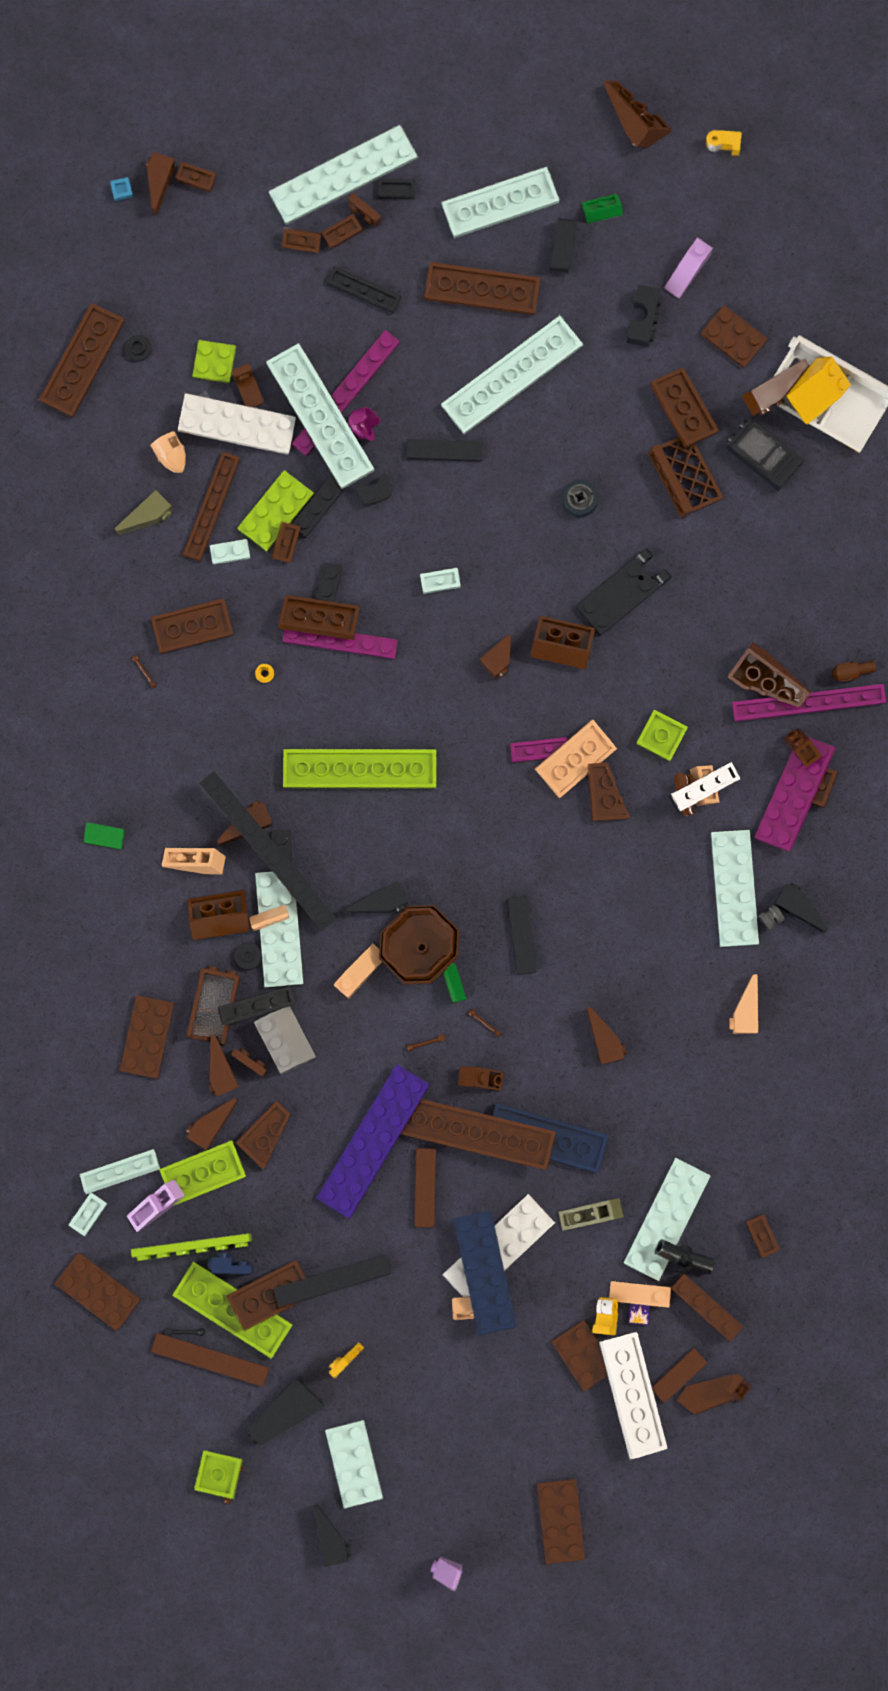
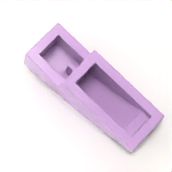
(155, 1205)

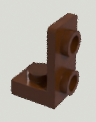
(247, 386)
(802, 747)

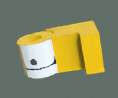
(724, 140)
(606, 1316)

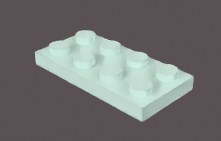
(354, 1464)

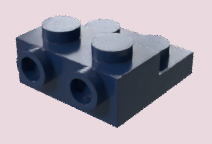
(225, 1264)

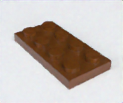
(684, 407)
(319, 617)
(192, 626)
(147, 1037)
(97, 1291)
(257, 1300)
(560, 1521)

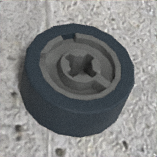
(584, 507)

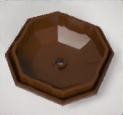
(411, 930)

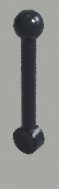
(168, 1331)

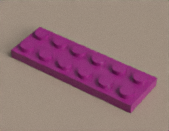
(793, 798)

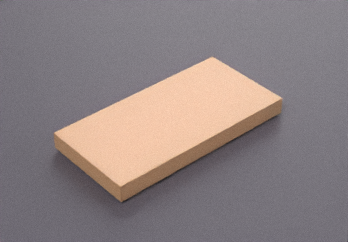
(569, 762)

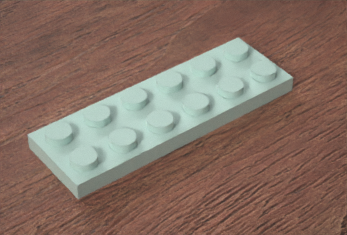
(500, 202)
(734, 888)
(281, 940)
(667, 1217)

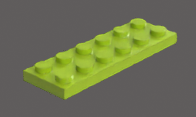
(185, 1247)
(208, 1295)

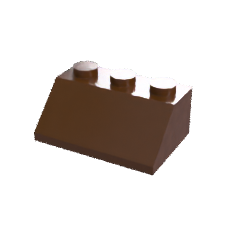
(562, 642)
(218, 915)

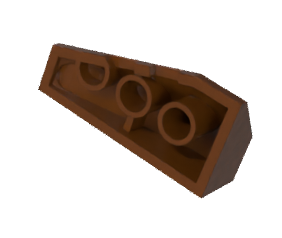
(637, 122)
(765, 675)

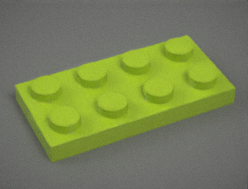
(278, 504)
(205, 1171)

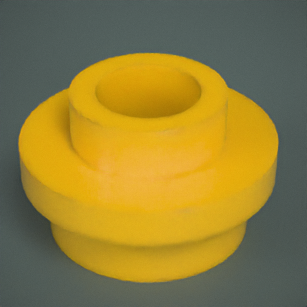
(262, 667)

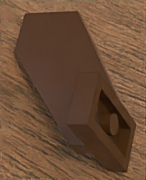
(713, 1393)

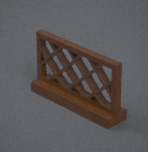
(673, 485)

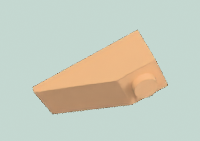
(194, 860)
(359, 972)
(746, 1013)
(640, 1294)

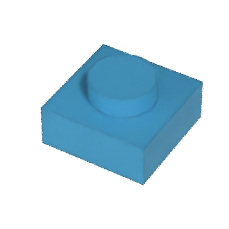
(121, 189)

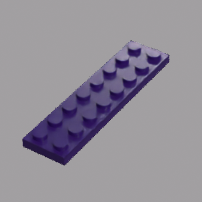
(373, 1141)

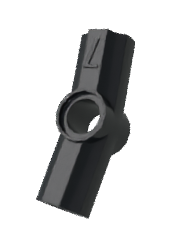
(684, 1257)

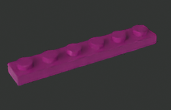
(361, 644)

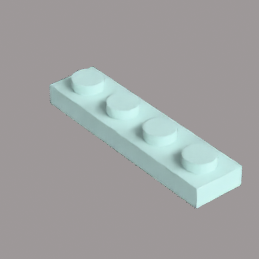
(119, 1171)

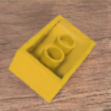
(818, 388)

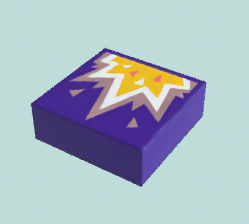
(639, 1314)

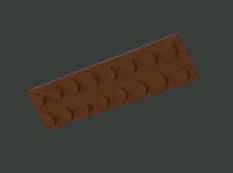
(481, 1134)

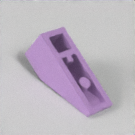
(688, 268)
(446, 1572)

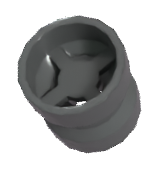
(771, 917)

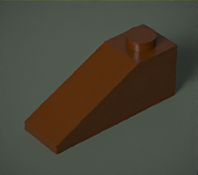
(159, 175)
(260, 815)
(606, 1042)
(220, 1072)
(207, 1127)

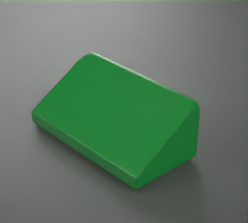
(602, 208)
(104, 835)
(454, 984)

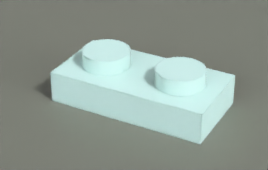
(230, 551)
(440, 580)
(87, 1214)

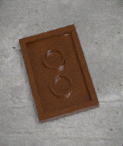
(734, 336)
(582, 1355)

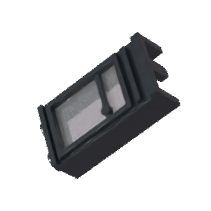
(764, 453)

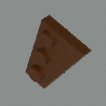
(604, 794)
(264, 1134)

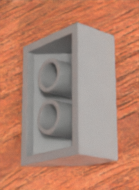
(285, 1040)

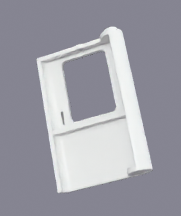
(856, 412)

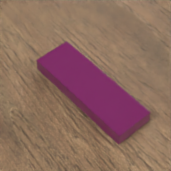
(535, 749)

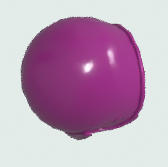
(362, 422)

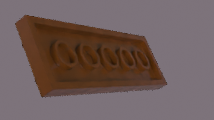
(482, 288)
(82, 360)

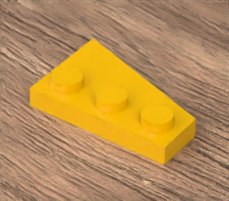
(340, 1363)

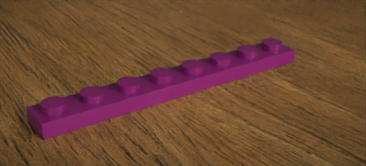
(354, 382)
(813, 703)

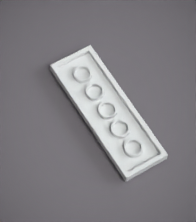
(236, 424)
(514, 1234)
(633, 1395)

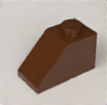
(498, 658)

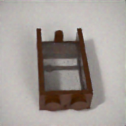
(212, 991)

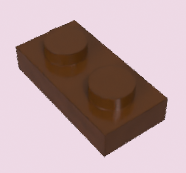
(195, 177)
(359, 206)
(341, 231)
(301, 240)
(285, 542)
(825, 788)
(256, 1066)
(762, 1236)

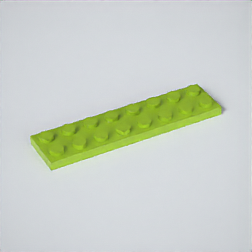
(359, 768)

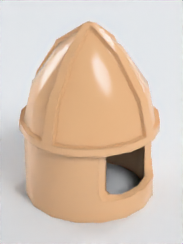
(170, 452)

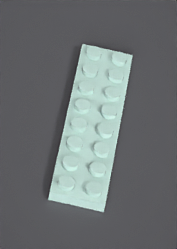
(343, 174)
(512, 375)
(320, 416)

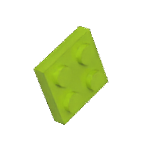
(214, 361)
(662, 735)
(218, 1474)

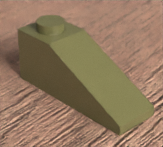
(148, 513)
(591, 1214)

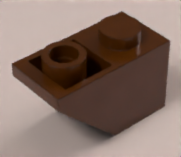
(480, 1078)

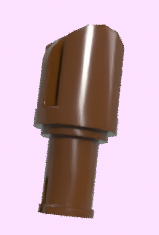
(852, 670)
(682, 780)

